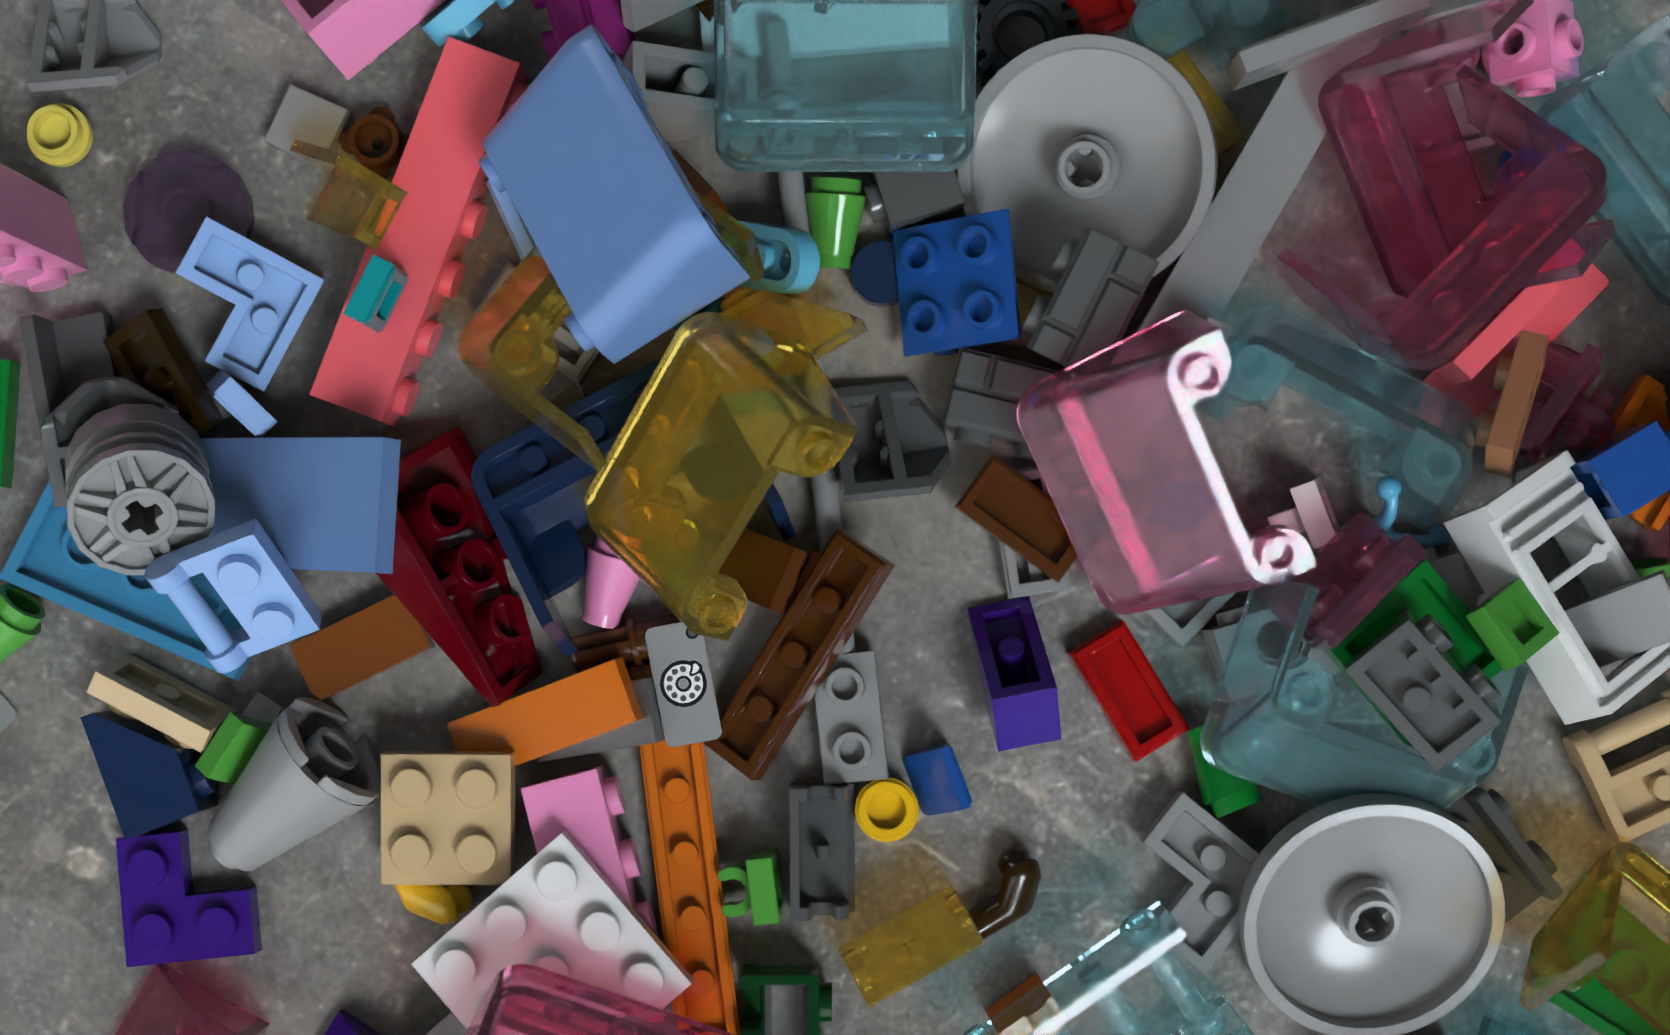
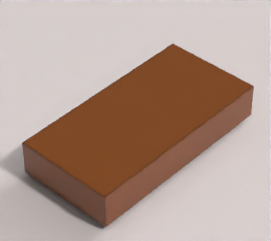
(359, 647)

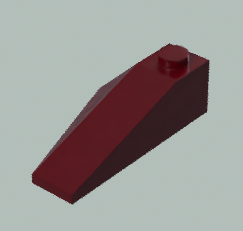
(454, 570)

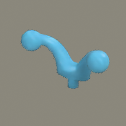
(1388, 490)

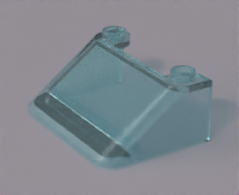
(844, 84)

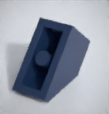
(146, 774)

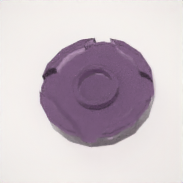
(174, 199)

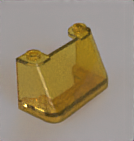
(701, 455)

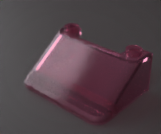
(1140, 477)

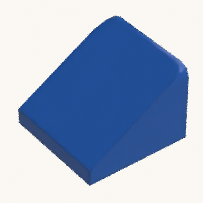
(937, 780)

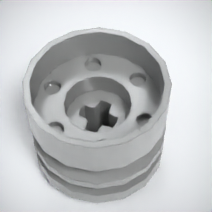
(137, 487)

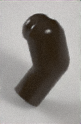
(1015, 894)

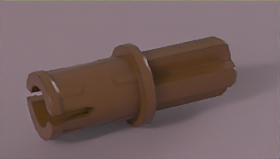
(609, 644)

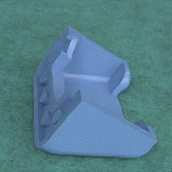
(607, 201)

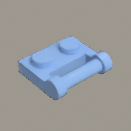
(250, 581)

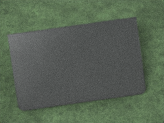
(65, 355)

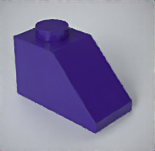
(1015, 674)

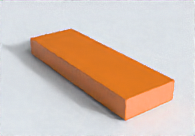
(553, 715)

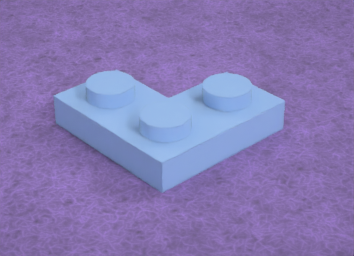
(267, 295)

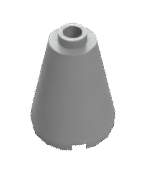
(294, 786)

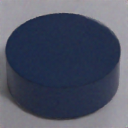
(875, 274)

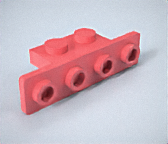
(1535, 309)

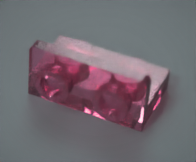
(1354, 576)

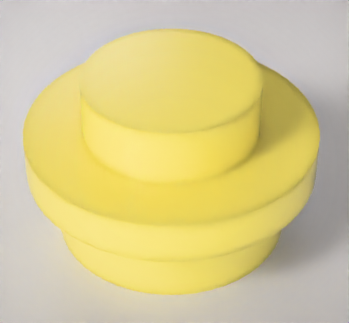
(59, 135)

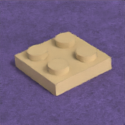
(447, 817)

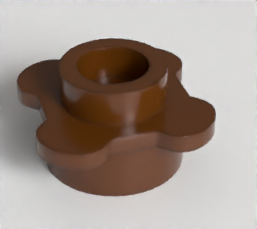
(361, 136)

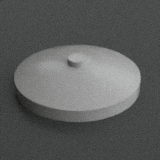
(1095, 141)
(1371, 915)

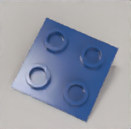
(957, 284)

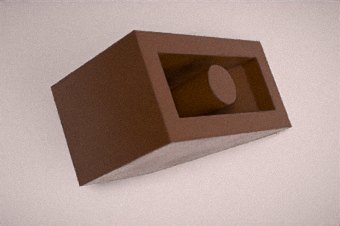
(765, 569)

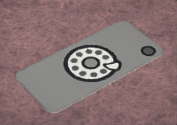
(683, 685)

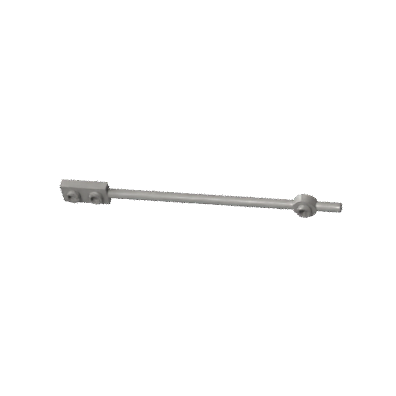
(850, 693)

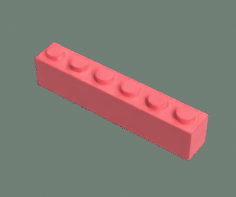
(427, 236)

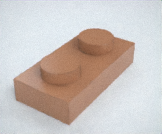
(1518, 379)

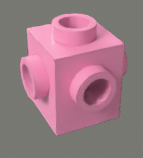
(1536, 50)

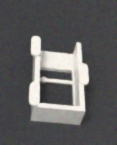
(1498, 547)

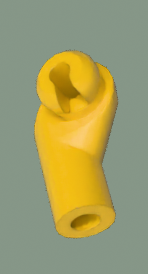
(436, 902)

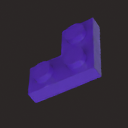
(164, 915)

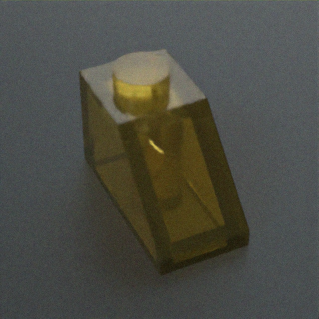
(816, 325)

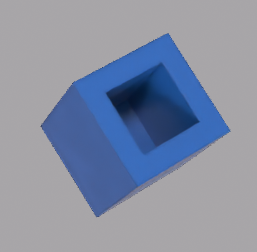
(1626, 470)

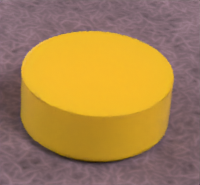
(886, 809)

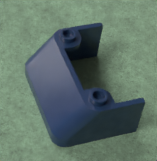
(537, 494)

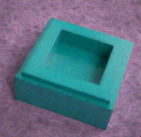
(376, 294)

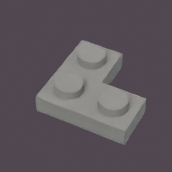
(1216, 872)

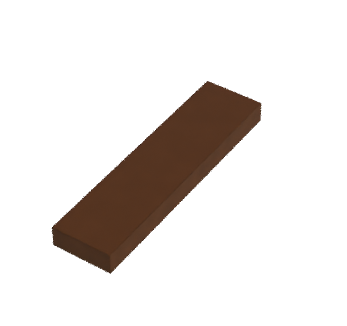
(799, 653)

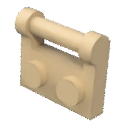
(1637, 793)

